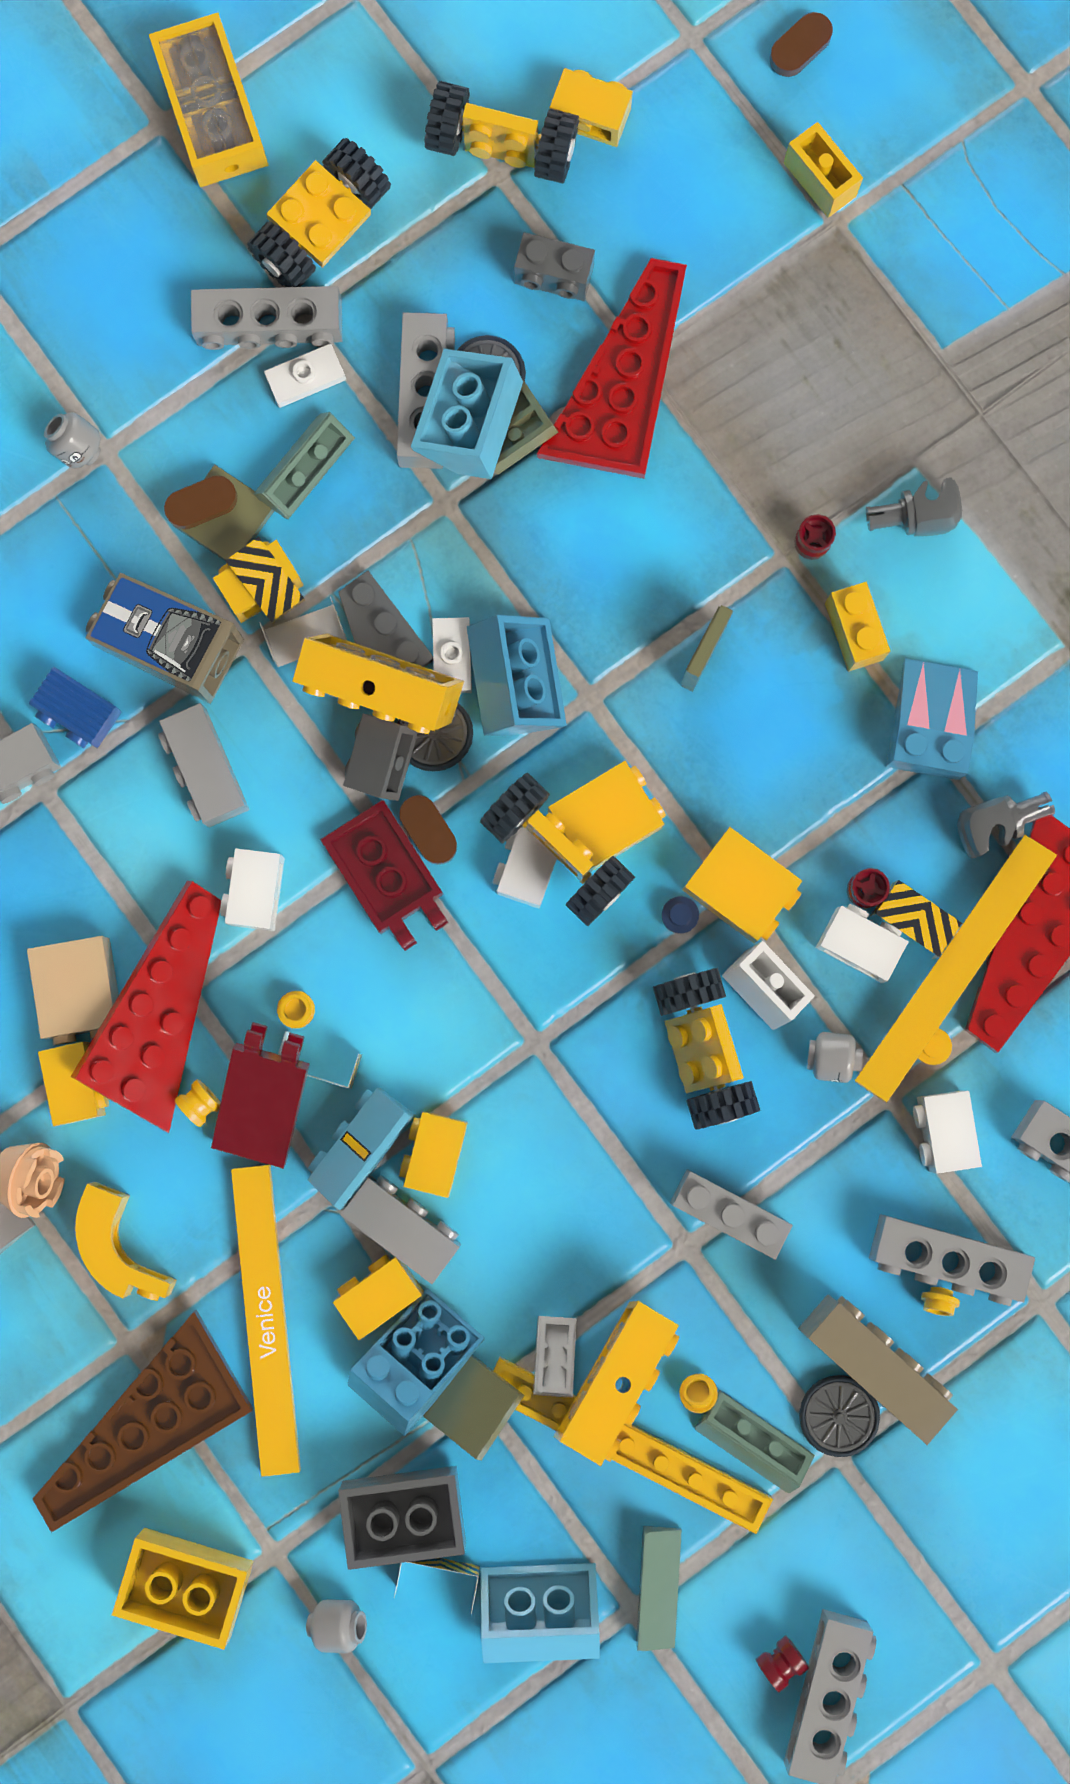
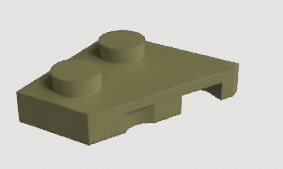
(526, 430)

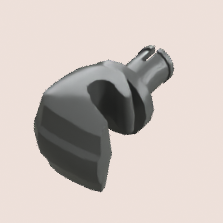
(918, 514)
(1010, 817)

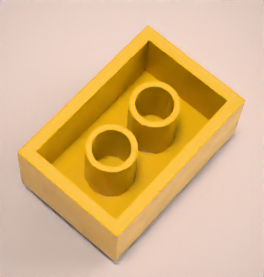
(182, 1588)

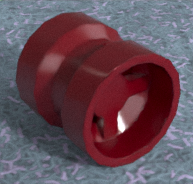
(815, 530)
(873, 885)
(782, 1664)

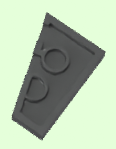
(378, 622)

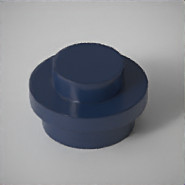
(680, 915)

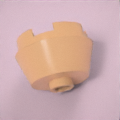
(30, 1178)

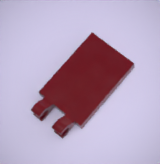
(385, 872)
(261, 1099)

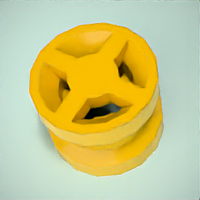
(198, 1103)

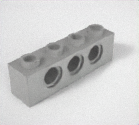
(213, 306)
(419, 334)
(1035, 1134)
(1011, 1267)
(825, 1761)

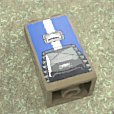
(165, 636)

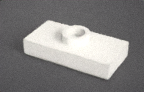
(305, 375)
(452, 649)
(555, 1356)

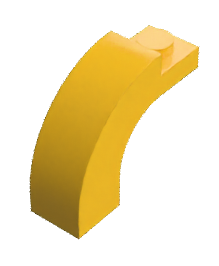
(101, 1248)

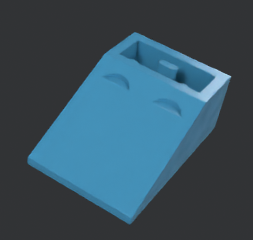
(414, 1361)

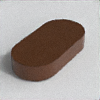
(801, 44)
(200, 502)
(428, 830)

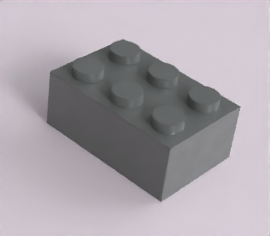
(402, 1517)

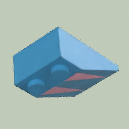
(934, 720)

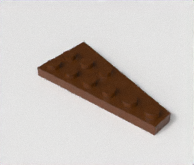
(163, 1413)

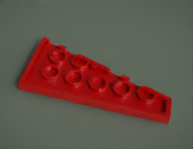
(619, 395)
(1029, 949)
(148, 1031)

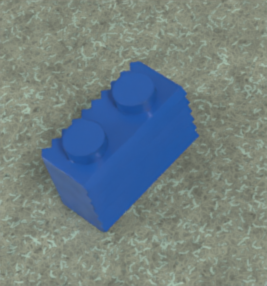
(74, 708)

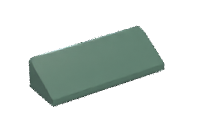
(304, 465)
(755, 1443)
(658, 1588)

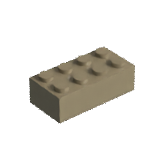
(885, 1374)

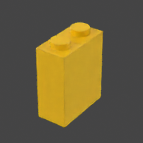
(610, 813)
(744, 886)

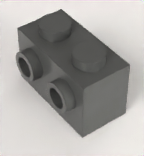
(554, 266)
(380, 757)

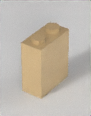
(72, 987)

